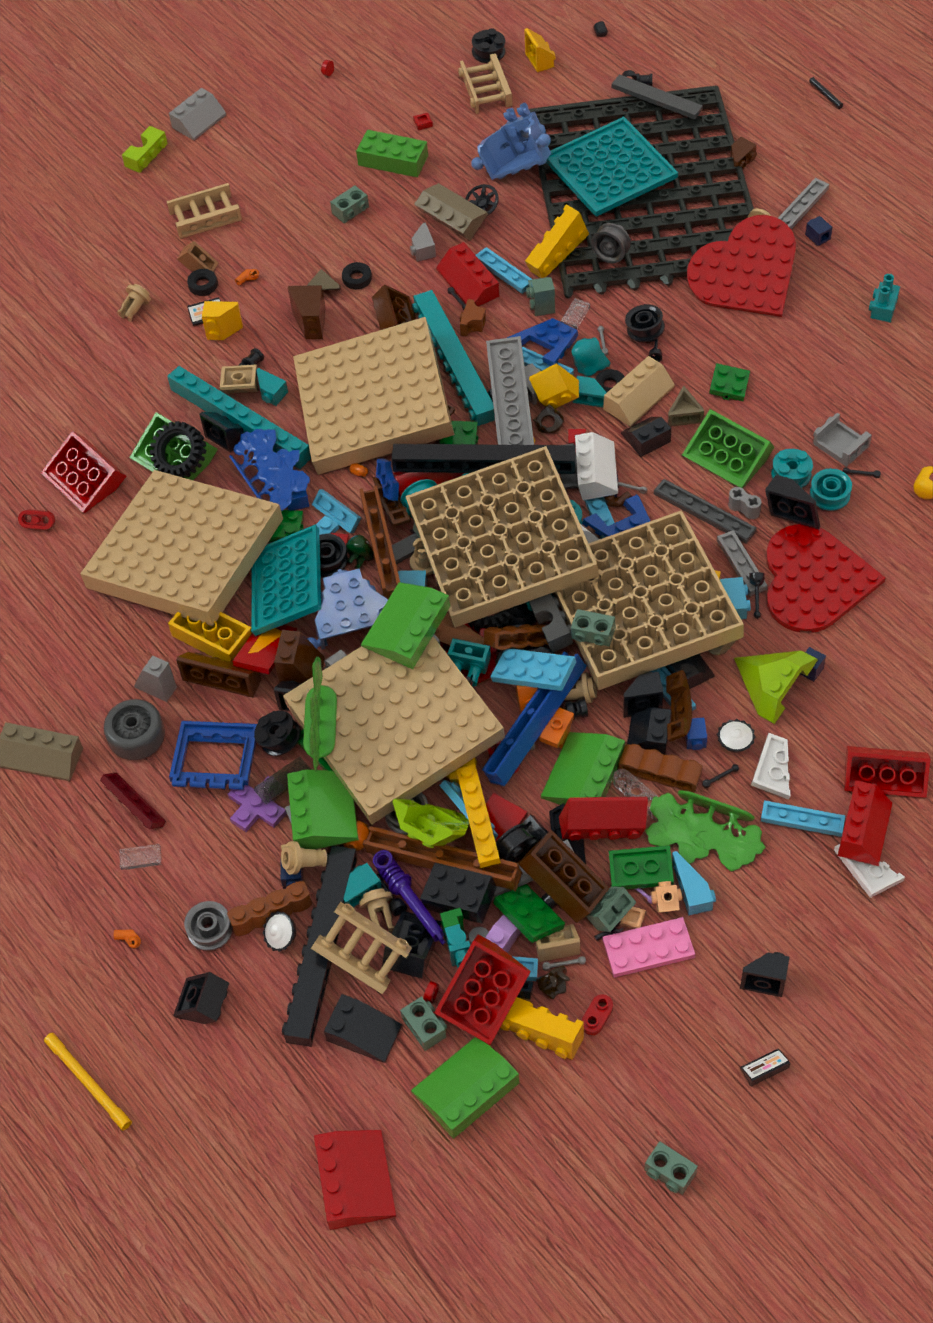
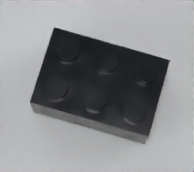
(458, 888)

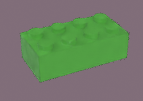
(392, 153)

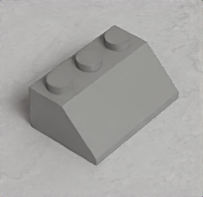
(196, 114)

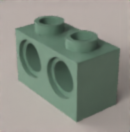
(349, 204)
(593, 625)
(611, 909)
(419, 1025)
(674, 1164)

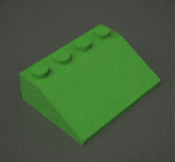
(728, 449)
(176, 450)
(407, 623)
(584, 767)
(320, 809)
(466, 1086)

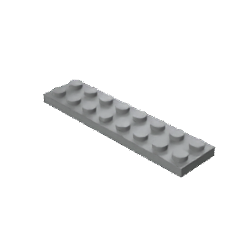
(509, 392)

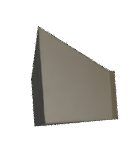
(325, 280)
(685, 410)

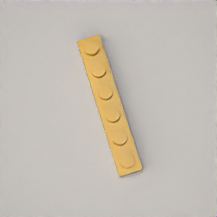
(478, 816)

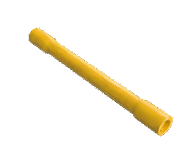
(115, 1112)

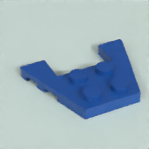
(551, 335)
(638, 517)

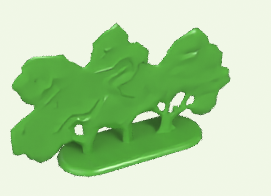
(319, 717)
(699, 833)

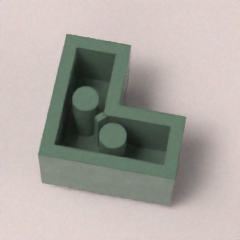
(542, 296)

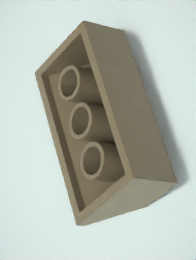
(451, 210)
(39, 751)

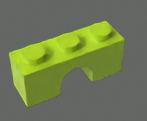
(139, 157)

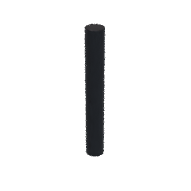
(826, 93)

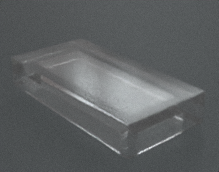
(575, 313)
(140, 857)

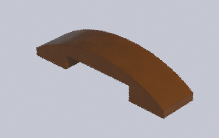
(394, 510)
(681, 705)

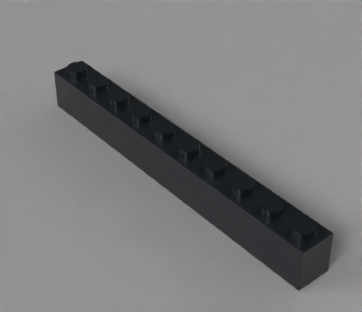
(471, 457)
(315, 968)

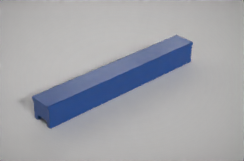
(528, 728)

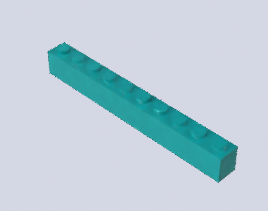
(455, 359)
(213, 400)

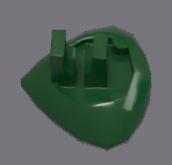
(359, 549)

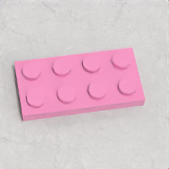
(648, 947)

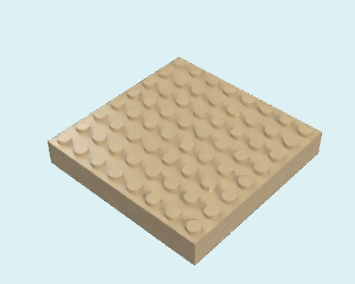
(372, 395)
(502, 536)
(182, 547)
(661, 599)
(400, 724)

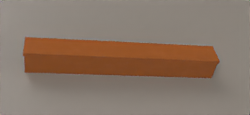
(380, 541)
(412, 851)

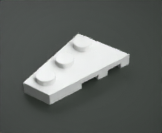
(772, 767)
(871, 877)

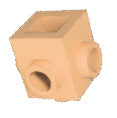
(672, 902)

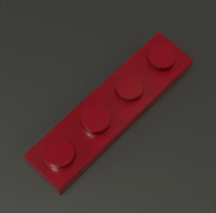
(133, 801)

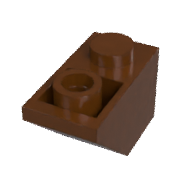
(743, 152)

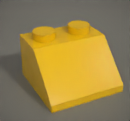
(538, 51)
(221, 319)
(555, 386)

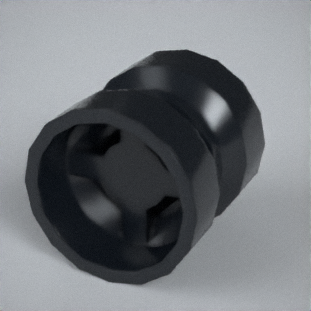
(579, 708)

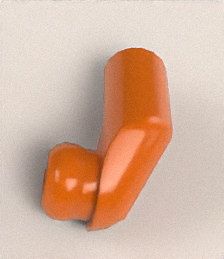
(247, 275)
(358, 470)
(129, 936)

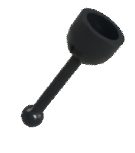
(655, 351)
(757, 580)
(396, 905)

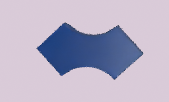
(388, 482)

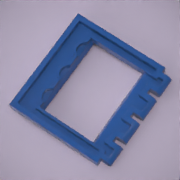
(213, 732)

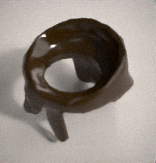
(549, 411)
(553, 982)

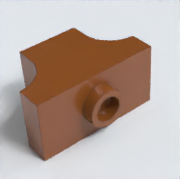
(472, 318)

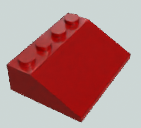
(82, 472)
(483, 990)
(354, 1177)

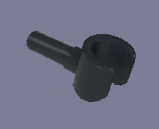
(614, 931)

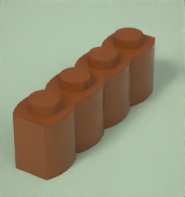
(515, 636)
(661, 768)
(254, 914)

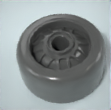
(134, 729)

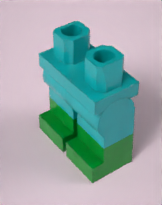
(454, 935)

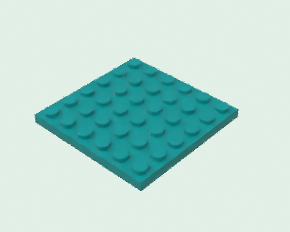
(610, 166)

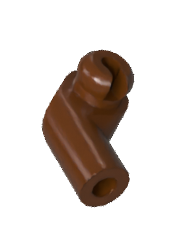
(617, 501)

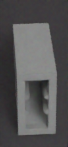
(157, 679)

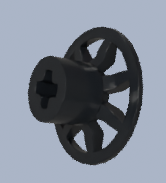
(484, 201)

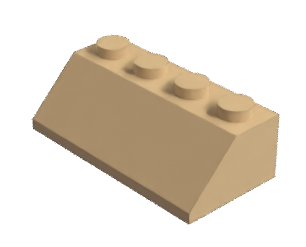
(638, 391)

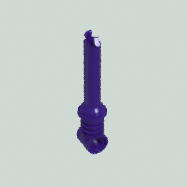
(400, 884)

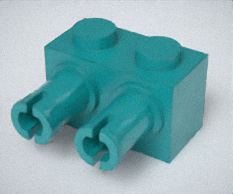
(885, 299)
(470, 657)

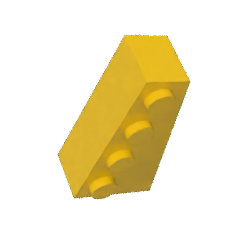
(557, 243)
(545, 1028)

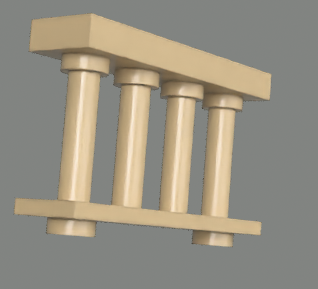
(497, 75)
(207, 221)
(360, 967)

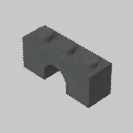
(556, 633)

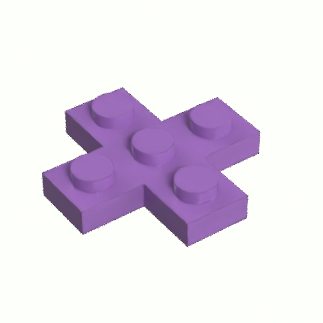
(252, 808)

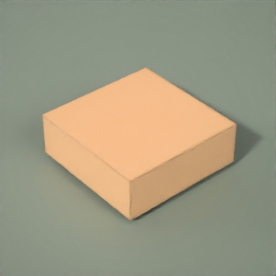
(633, 918)

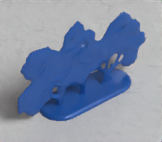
(273, 467)

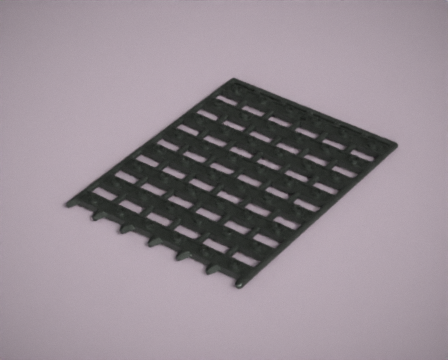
(612, 109)

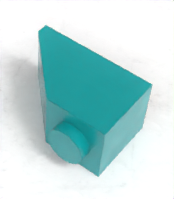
(272, 387)
(590, 392)
(360, 881)

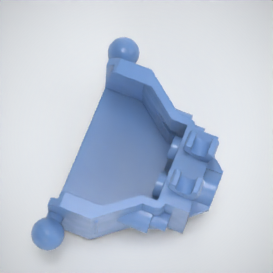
(514, 146)
(346, 606)

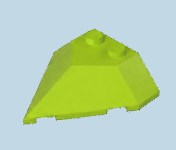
(771, 677)
(430, 823)

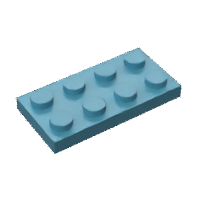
(533, 669)

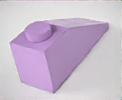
(503, 933)

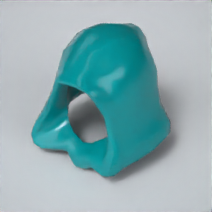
(589, 357)

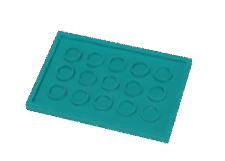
(286, 580)

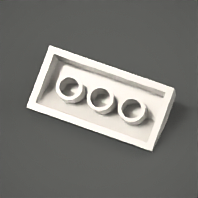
(596, 466)

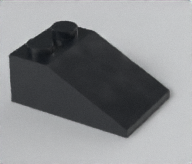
(791, 502)
(411, 929)
(362, 1029)

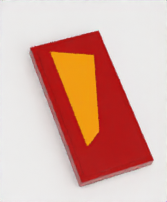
(260, 651)

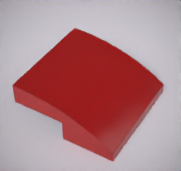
(504, 814)

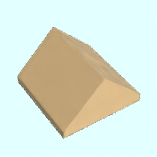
(238, 379)
(559, 945)

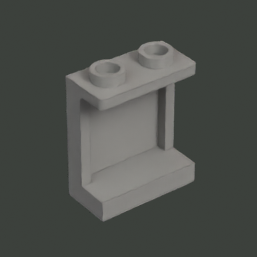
(840, 440)

